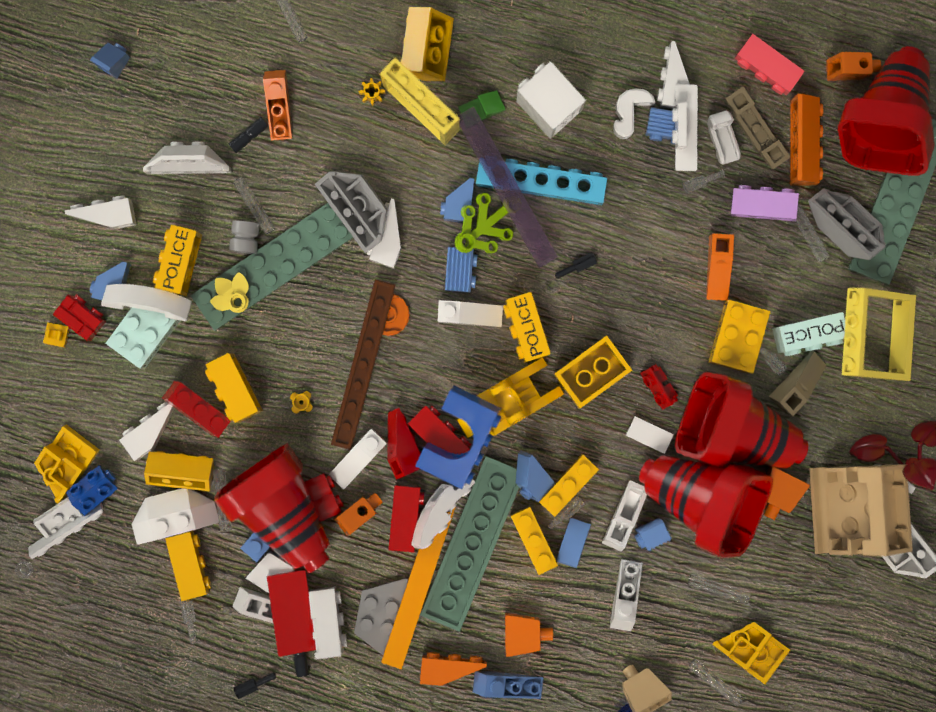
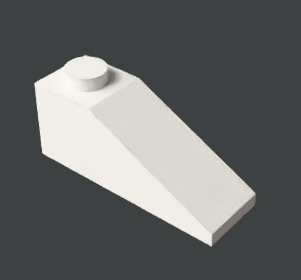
(470, 313)
(358, 458)
(253, 604)

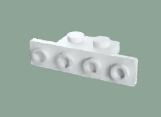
(685, 127)
(58, 524)

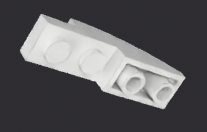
(434, 515)

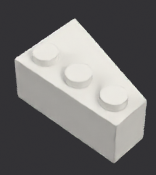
(327, 622)

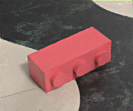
(769, 65)

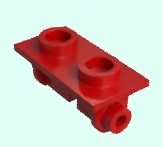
(663, 395)

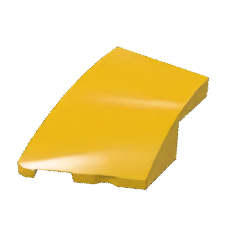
(65, 461)
(754, 651)

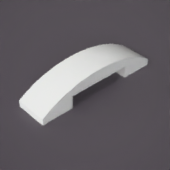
(147, 298)

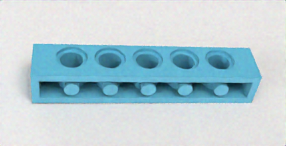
(594, 195)

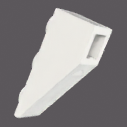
(672, 75)
(111, 214)
(389, 248)
(147, 435)
(626, 595)

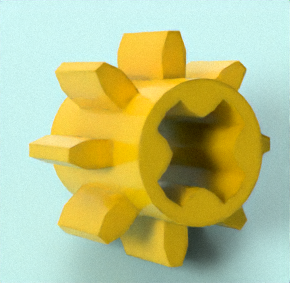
(367, 89)

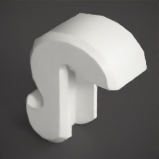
(625, 110)
(723, 137)

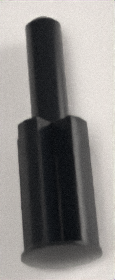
(579, 265)
(251, 685)

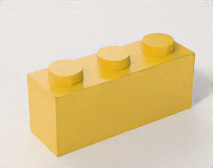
(179, 471)
(568, 485)
(534, 540)
(188, 565)

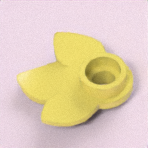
(229, 291)

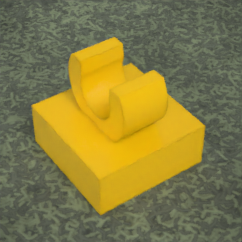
(56, 335)

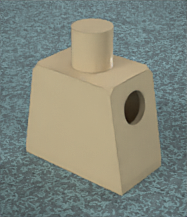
(644, 690)

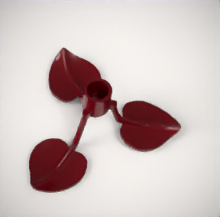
(918, 470)

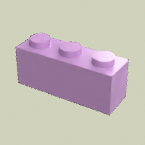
(765, 203)

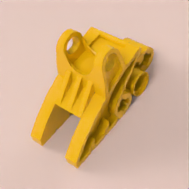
(516, 398)

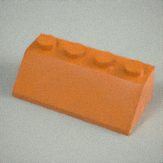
(805, 140)

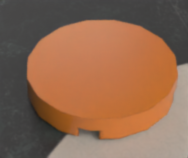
(397, 317)

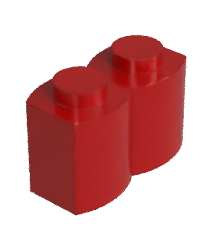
(323, 497)

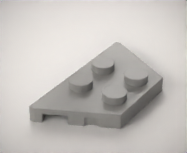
(378, 613)

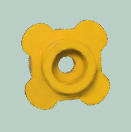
(297, 407)

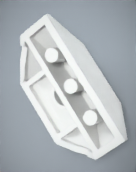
(186, 160)
(173, 514)
(916, 563)

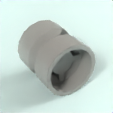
(244, 237)

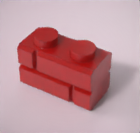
(79, 317)

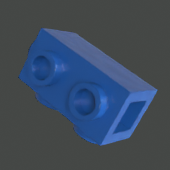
(92, 489)

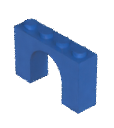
(481, 418)

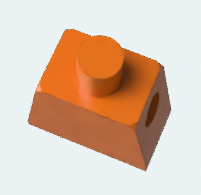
(851, 66)
(785, 492)
(351, 520)
(524, 634)

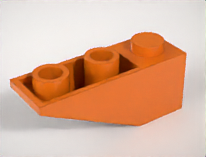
(277, 104)
(719, 266)
(442, 670)

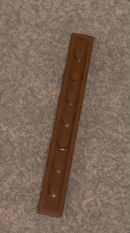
(363, 364)

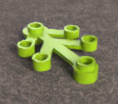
(482, 227)

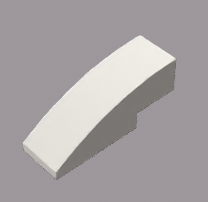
(625, 516)

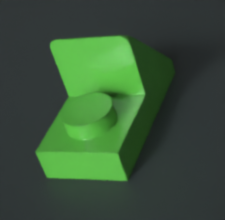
(485, 105)

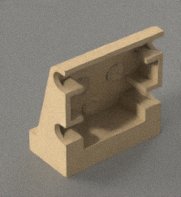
(861, 510)

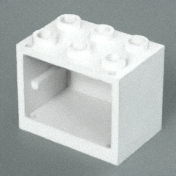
(549, 99)

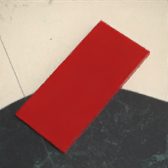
(291, 612)

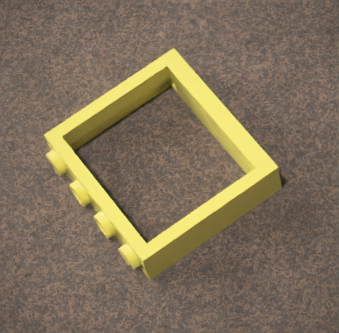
(419, 101)
(901, 334)

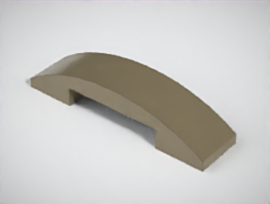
(756, 129)

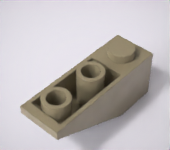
(798, 384)

